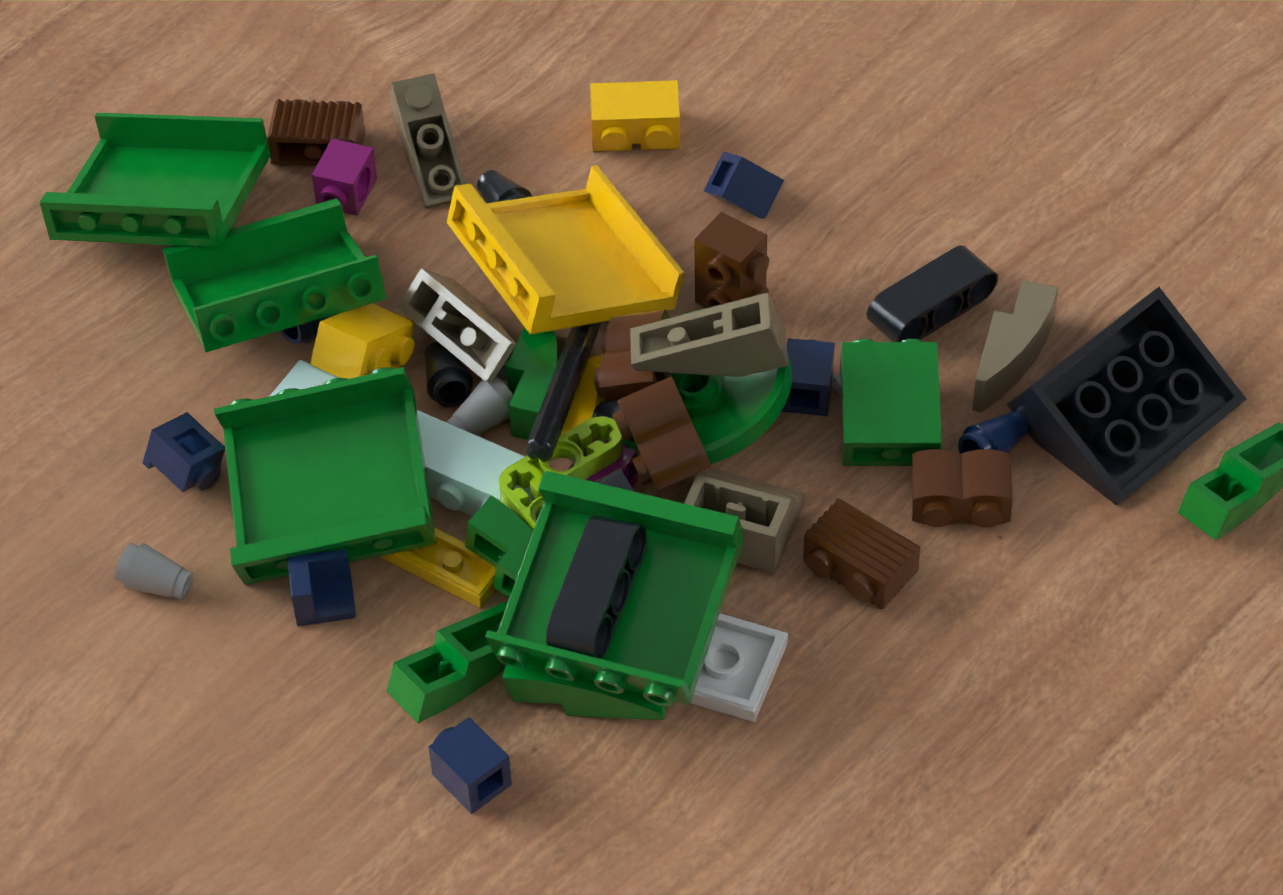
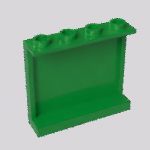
(161, 181)
(273, 276)
(326, 473)
(668, 610)

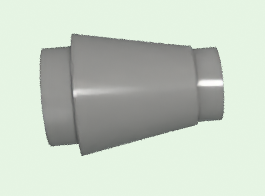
(483, 408)
(151, 572)

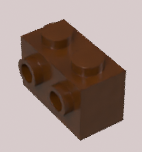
(729, 262)

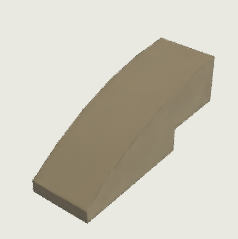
(1014, 342)

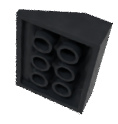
(1129, 398)

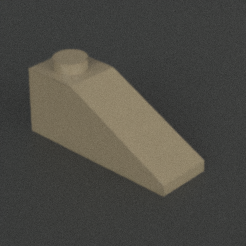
(458, 322)
(716, 341)

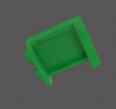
(889, 401)

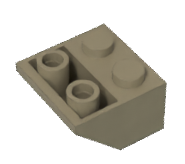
(763, 509)

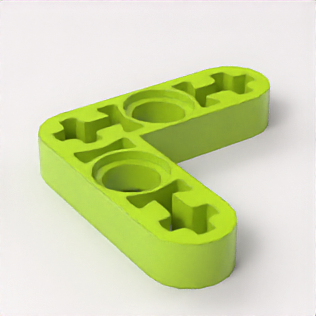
(570, 445)

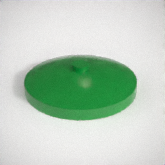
(732, 410)

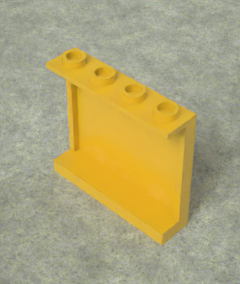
(567, 254)

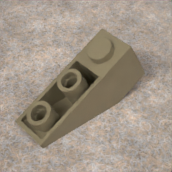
(426, 138)

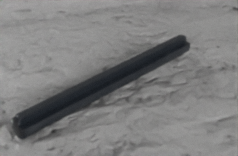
(561, 391)

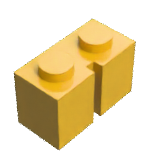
(635, 114)
(363, 341)

